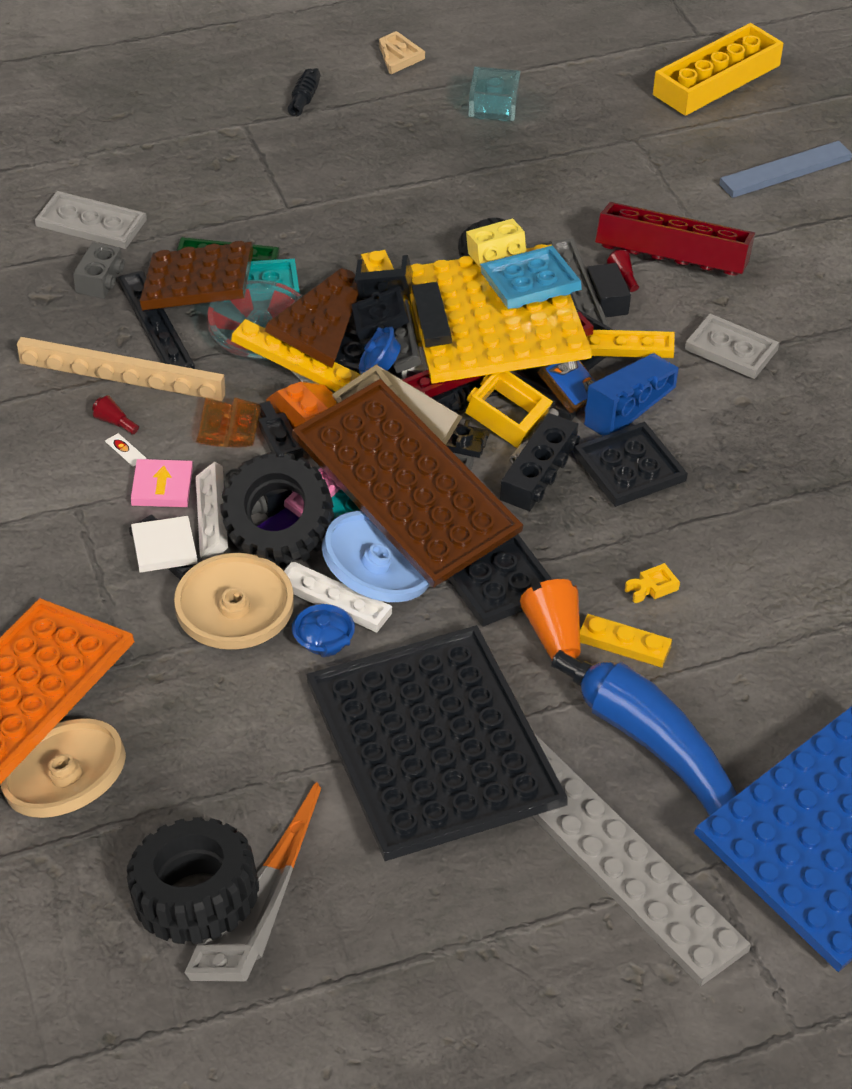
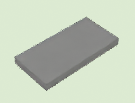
(91, 219)

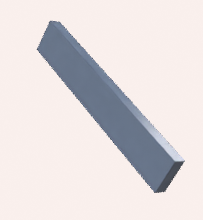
(785, 169)

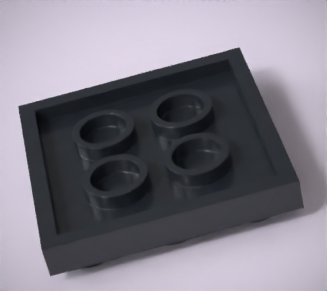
(630, 463)
(498, 580)

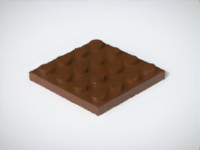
(197, 275)

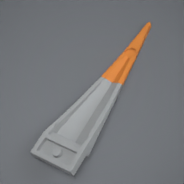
(235, 952)

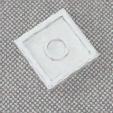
(164, 544)

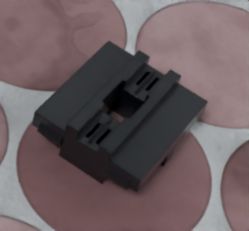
(468, 440)

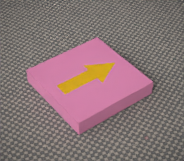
(161, 483)

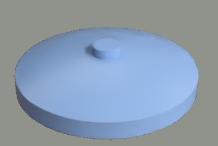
(369, 561)

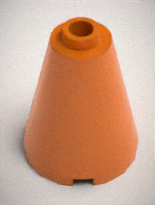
(554, 615)

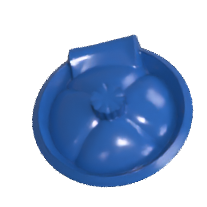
(380, 350)
(323, 629)

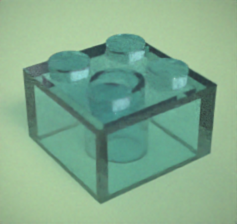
(494, 93)

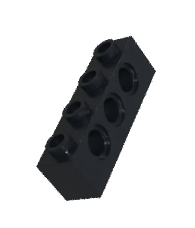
(539, 462)

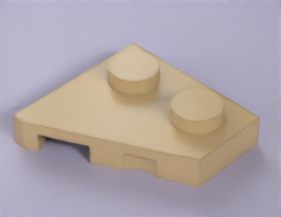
(399, 52)

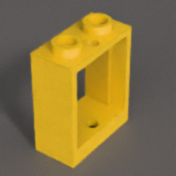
(516, 391)

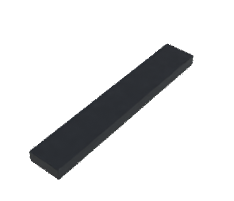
(155, 323)

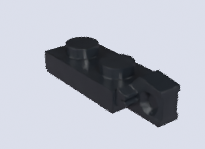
(278, 431)

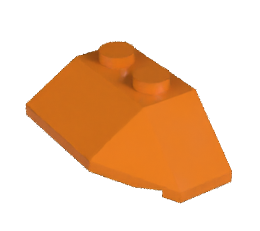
(302, 401)

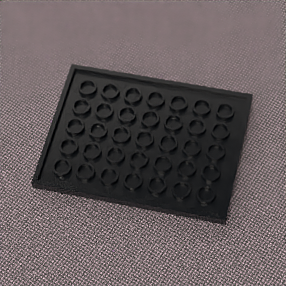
(434, 742)

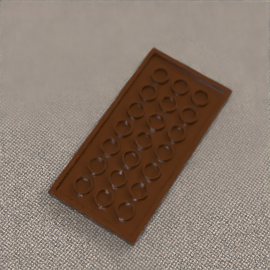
(407, 482)

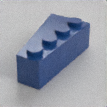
(628, 393)

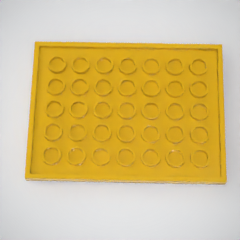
(489, 335)

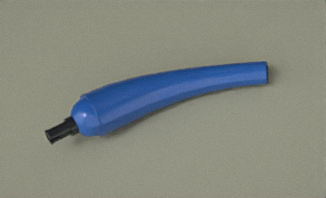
(652, 720)

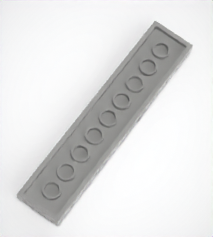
(640, 879)

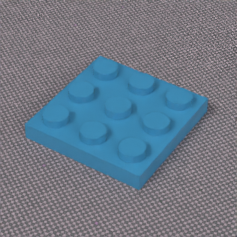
(530, 277)

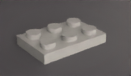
(732, 346)

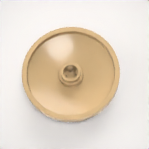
(234, 601)
(66, 769)

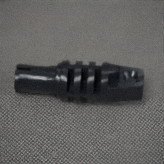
(304, 91)
(457, 398)

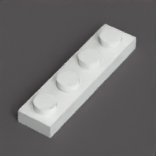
(211, 528)
(324, 590)

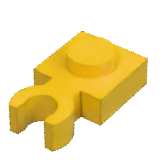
(654, 581)

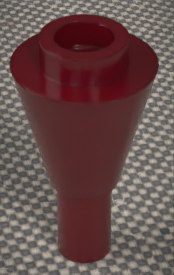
(623, 261)
(108, 411)

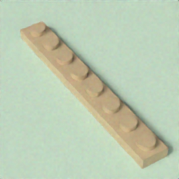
(121, 368)

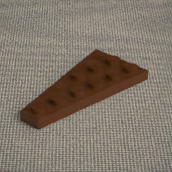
(319, 318)

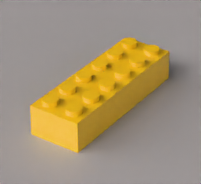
(717, 69)

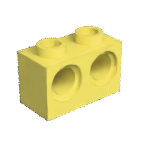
(495, 241)

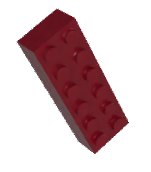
(675, 238)

